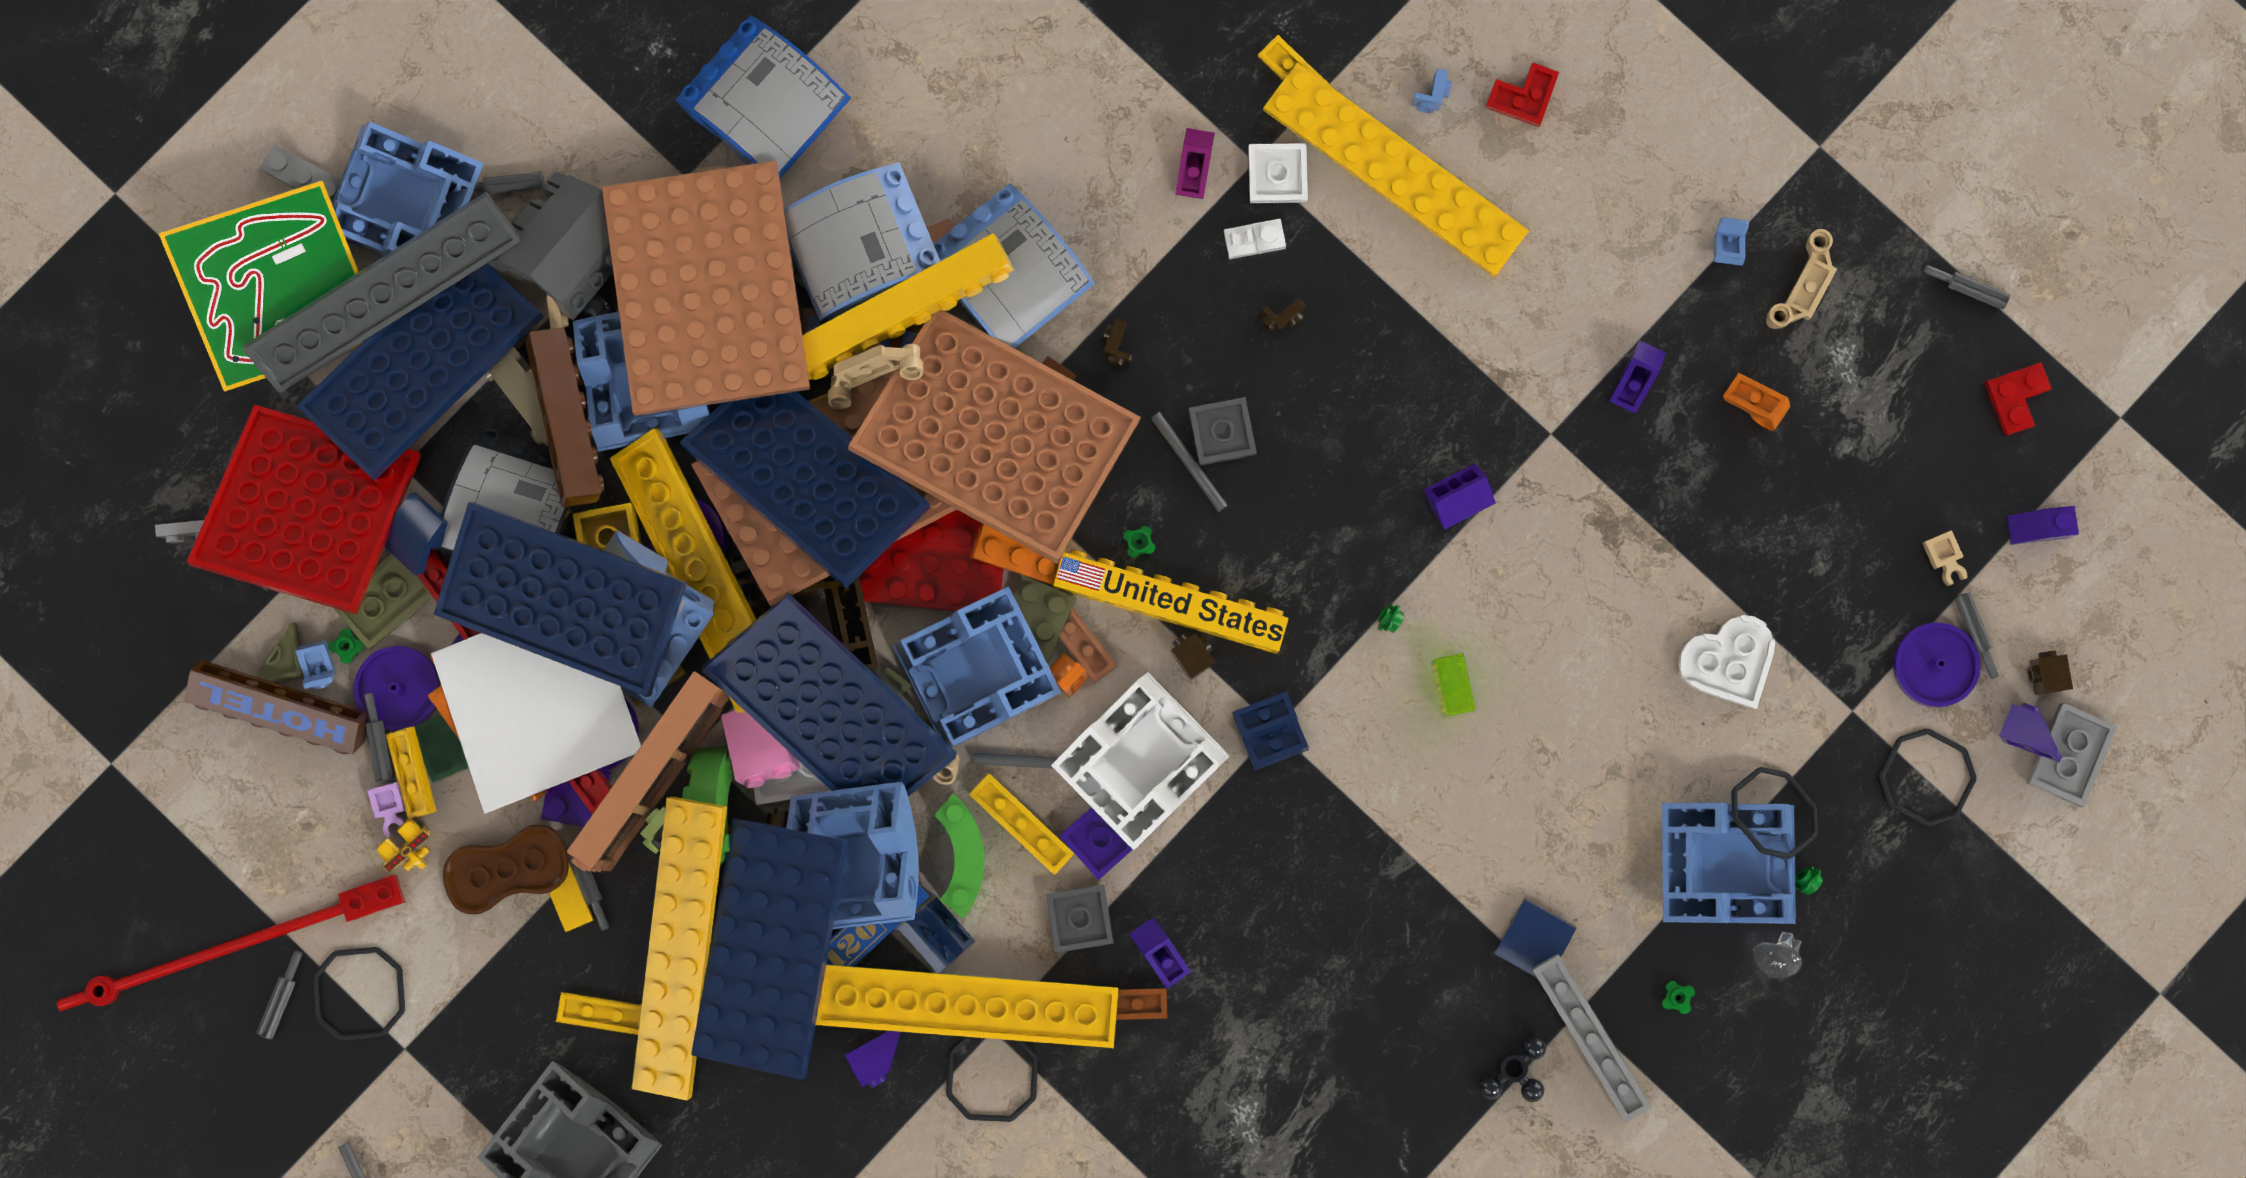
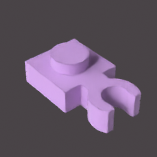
(387, 802)

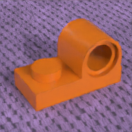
(1762, 403)
(1068, 674)

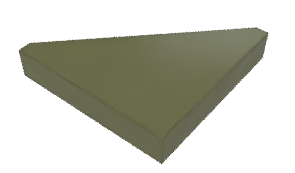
(282, 661)

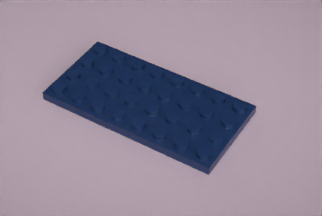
(418, 368)
(805, 480)
(560, 598)
(825, 703)
(769, 948)

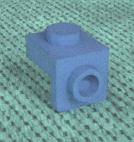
(1440, 89)
(1730, 241)
(316, 664)

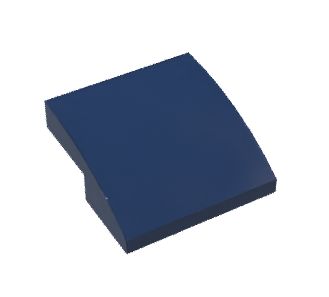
(414, 532)
(1270, 731)
(937, 935)
(1534, 937)

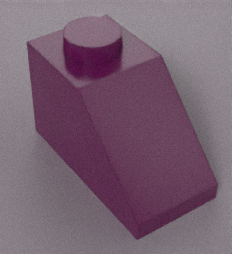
(1194, 163)

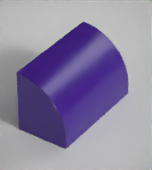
(1460, 496)

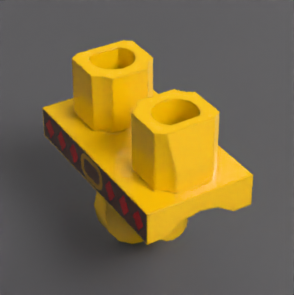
(414, 838)

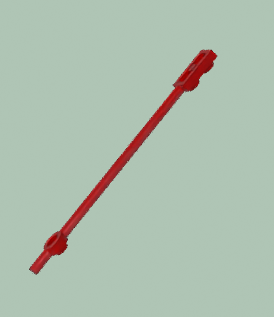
(353, 904)

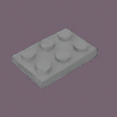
(2083, 746)

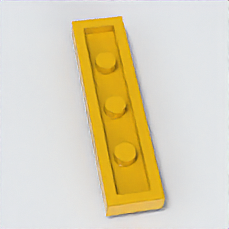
(1021, 824)

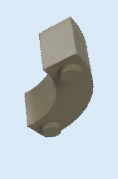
(517, 382)

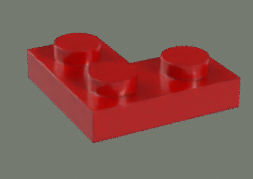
(1524, 103)
(2009, 396)

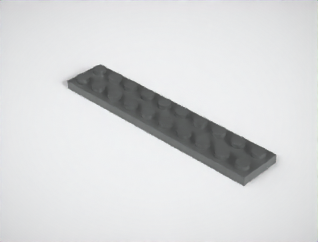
(382, 292)

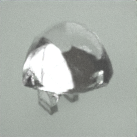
(1779, 959)

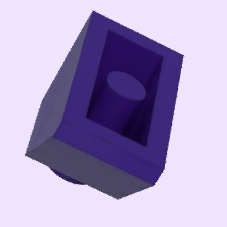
(1638, 376)
(2042, 525)
(2028, 731)
(1160, 952)
(874, 1058)

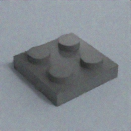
(1222, 431)
(1079, 918)

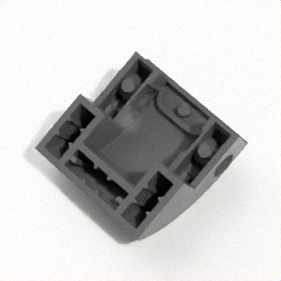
(568, 1133)

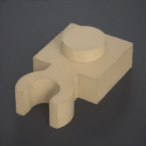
(1944, 552)

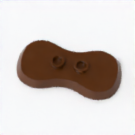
(527, 863)

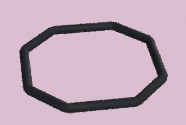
(1906, 812)
(1745, 830)
(330, 1029)
(961, 1108)

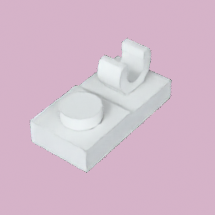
(1254, 239)

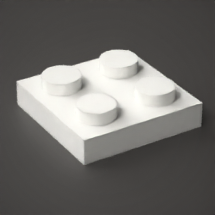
(1278, 173)

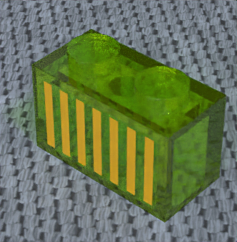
(1453, 685)

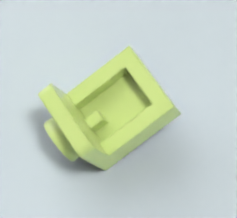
(655, 824)

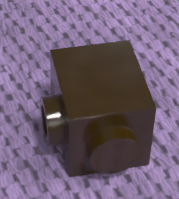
(1192, 654)
(2050, 673)

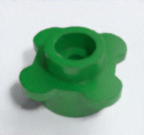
(1132, 537)
(1390, 618)
(337, 646)
(1808, 880)
(1673, 990)

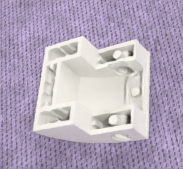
(1140, 760)

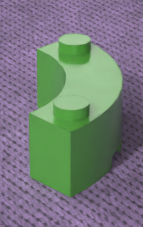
(711, 781)
(968, 856)

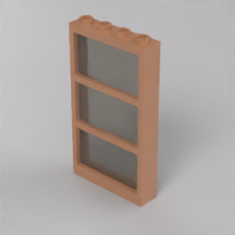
(649, 775)

